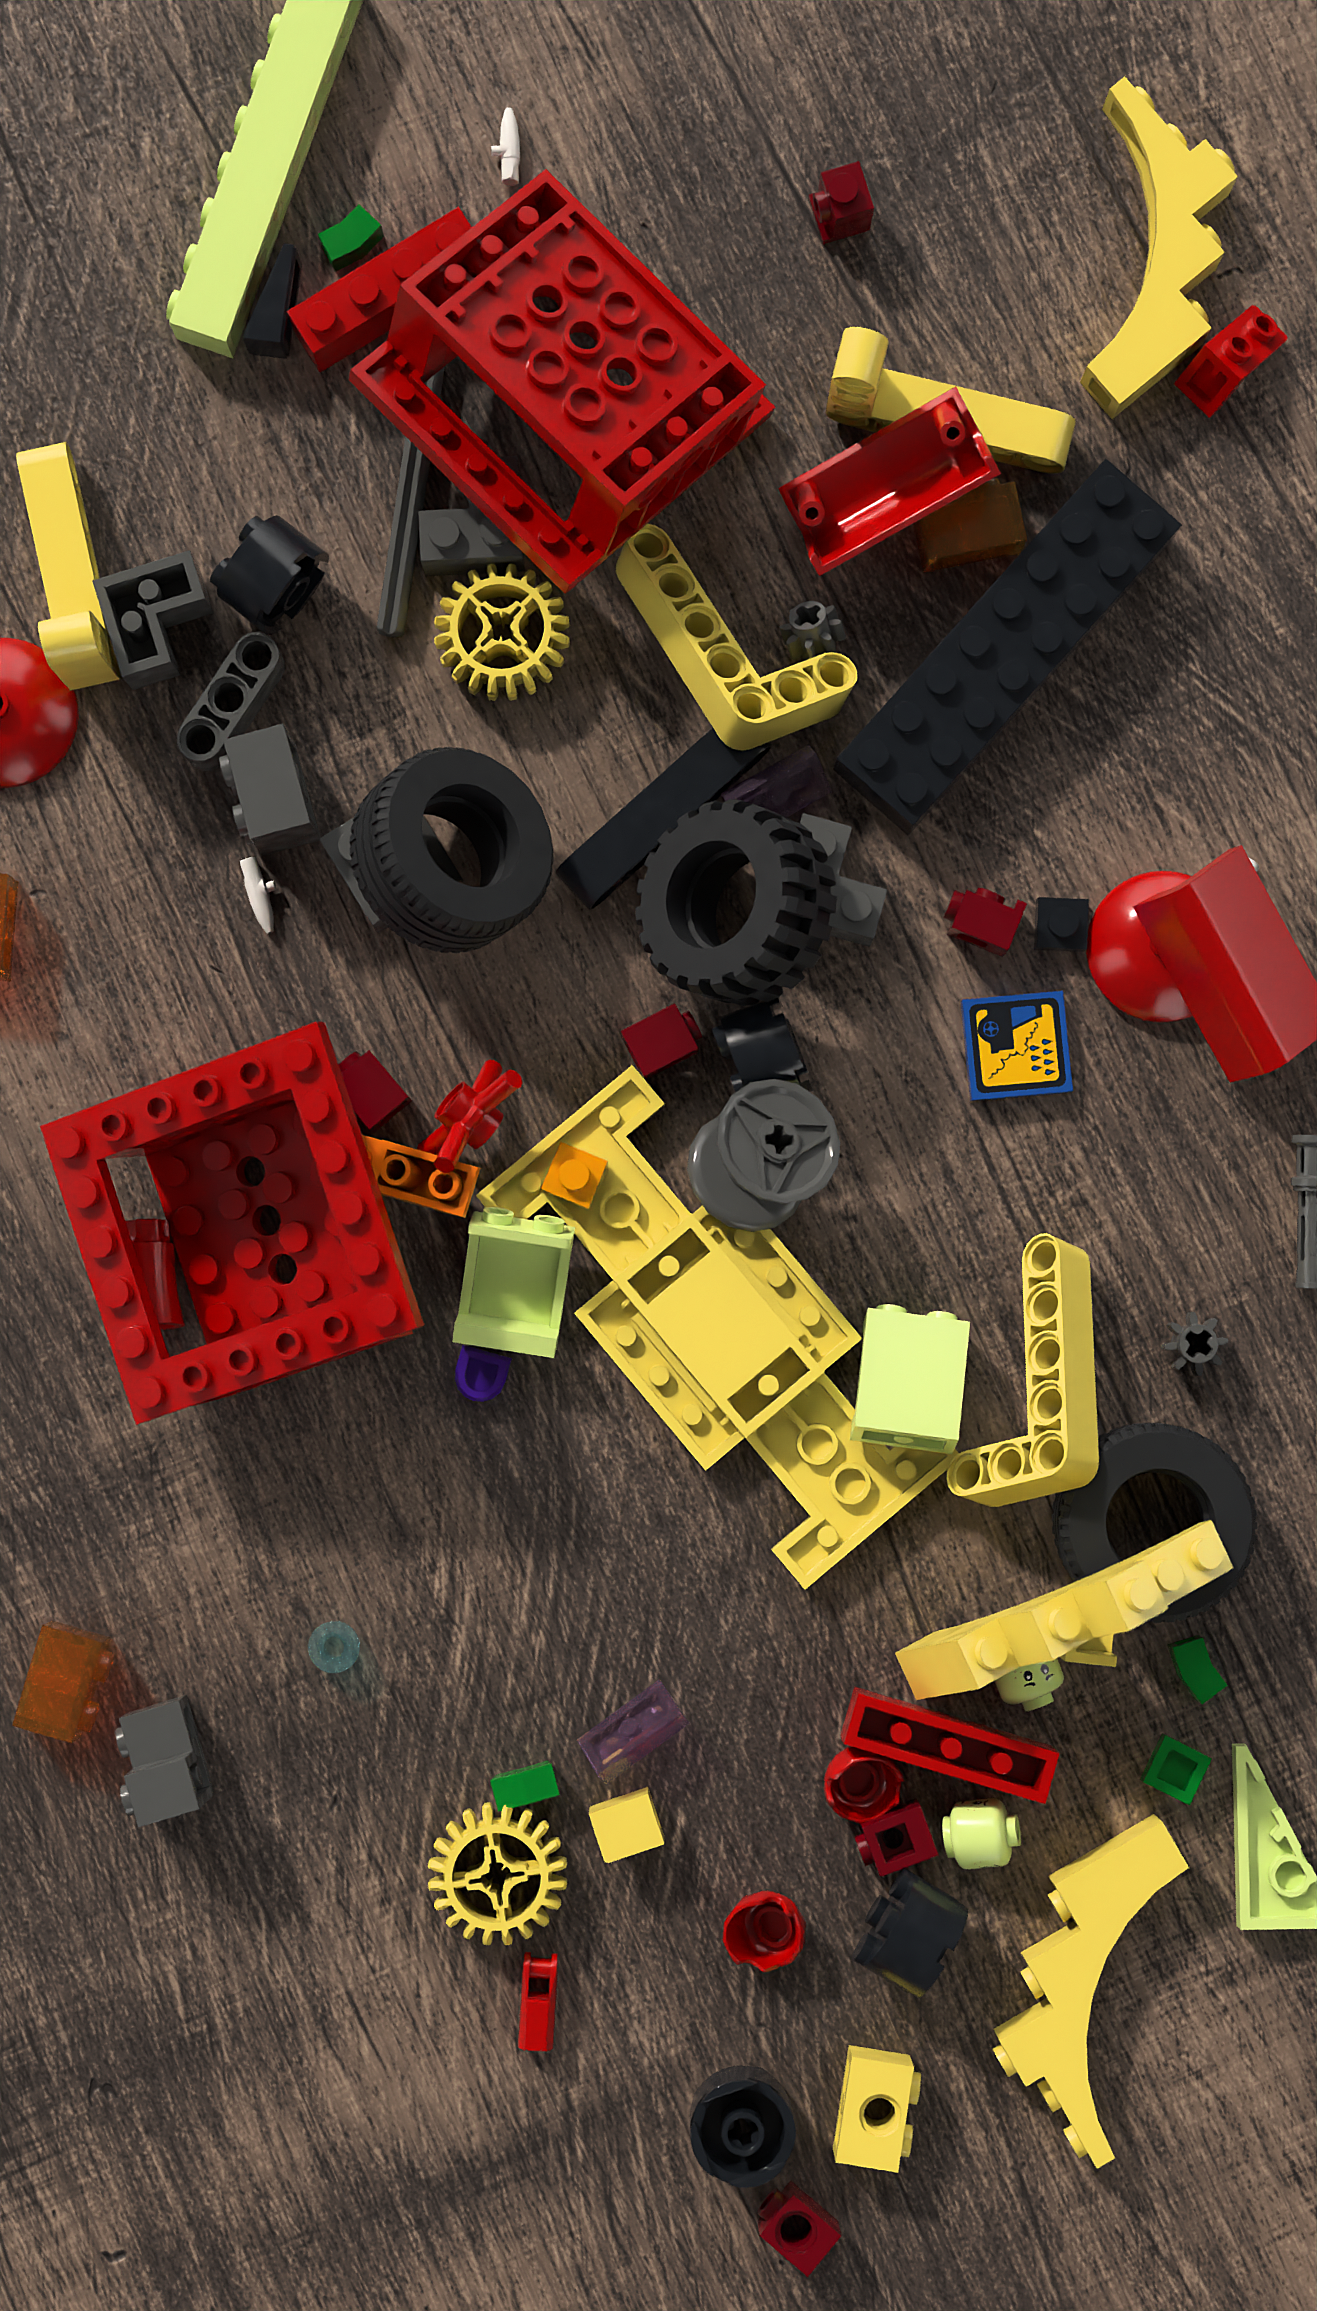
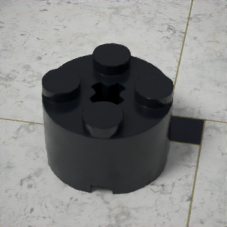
(269, 572)
(761, 1045)
(911, 1933)
(720, 2147)

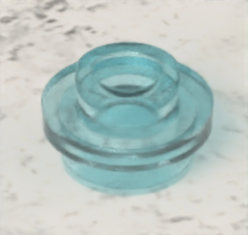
(326, 1661)

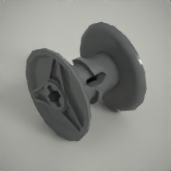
(763, 1155)

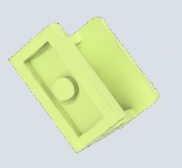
(514, 1282)
(911, 1379)

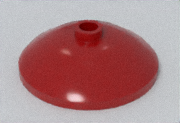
(36, 714)
(1124, 957)

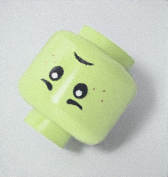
(1031, 1684)
(980, 1833)

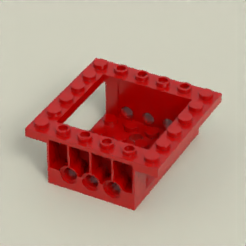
(627, 442)
(197, 1134)

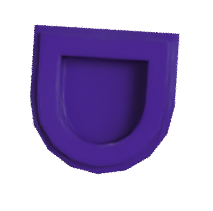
(481, 1373)

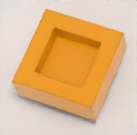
(574, 1175)

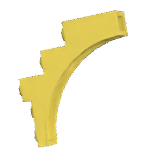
(1178, 192)
(1061, 1620)
(1050, 2037)

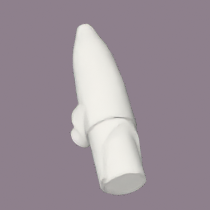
(509, 149)
(258, 892)

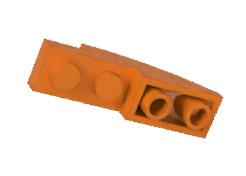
(413, 1178)

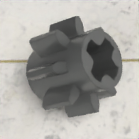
(812, 630)
(1208, 1342)

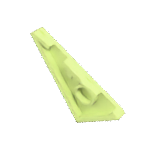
(1271, 1873)

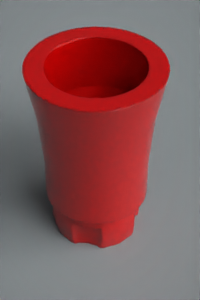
(157, 1264)

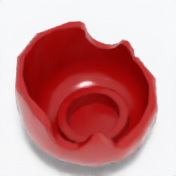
(862, 1784)
(764, 1931)

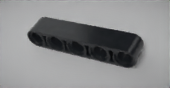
(633, 832)

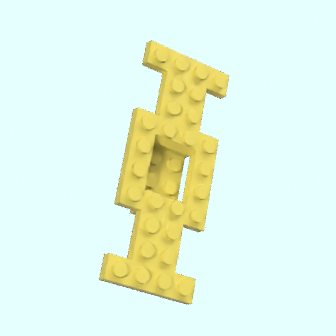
(737, 1320)

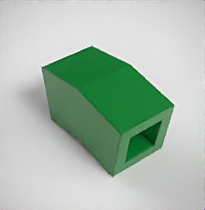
(350, 238)
(1195, 1668)
(524, 1785)

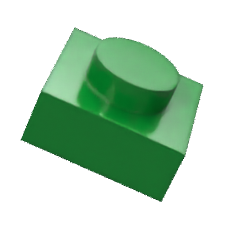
(1175, 1769)

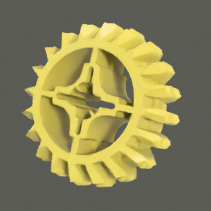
(516, 616)
(475, 1878)

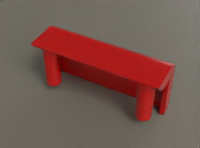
(889, 480)
(1235, 965)

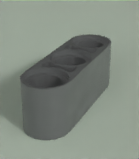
(231, 677)

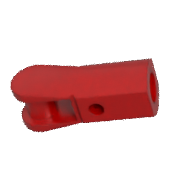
(538, 2007)

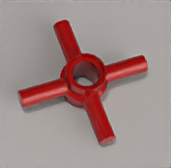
(470, 1115)

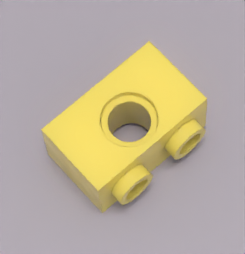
(869, 2141)

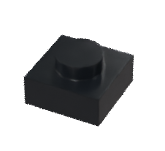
(1061, 924)

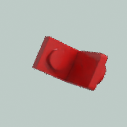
(1230, 359)

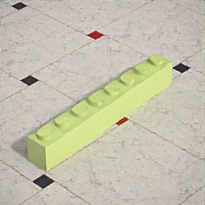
(260, 172)

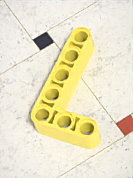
(874, 397)
(76, 635)
(709, 659)
(1060, 1384)

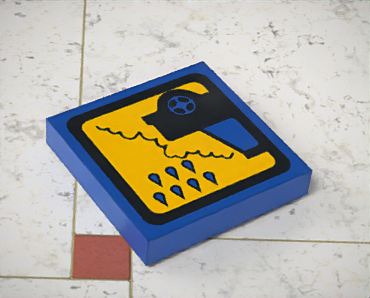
(1016, 1046)

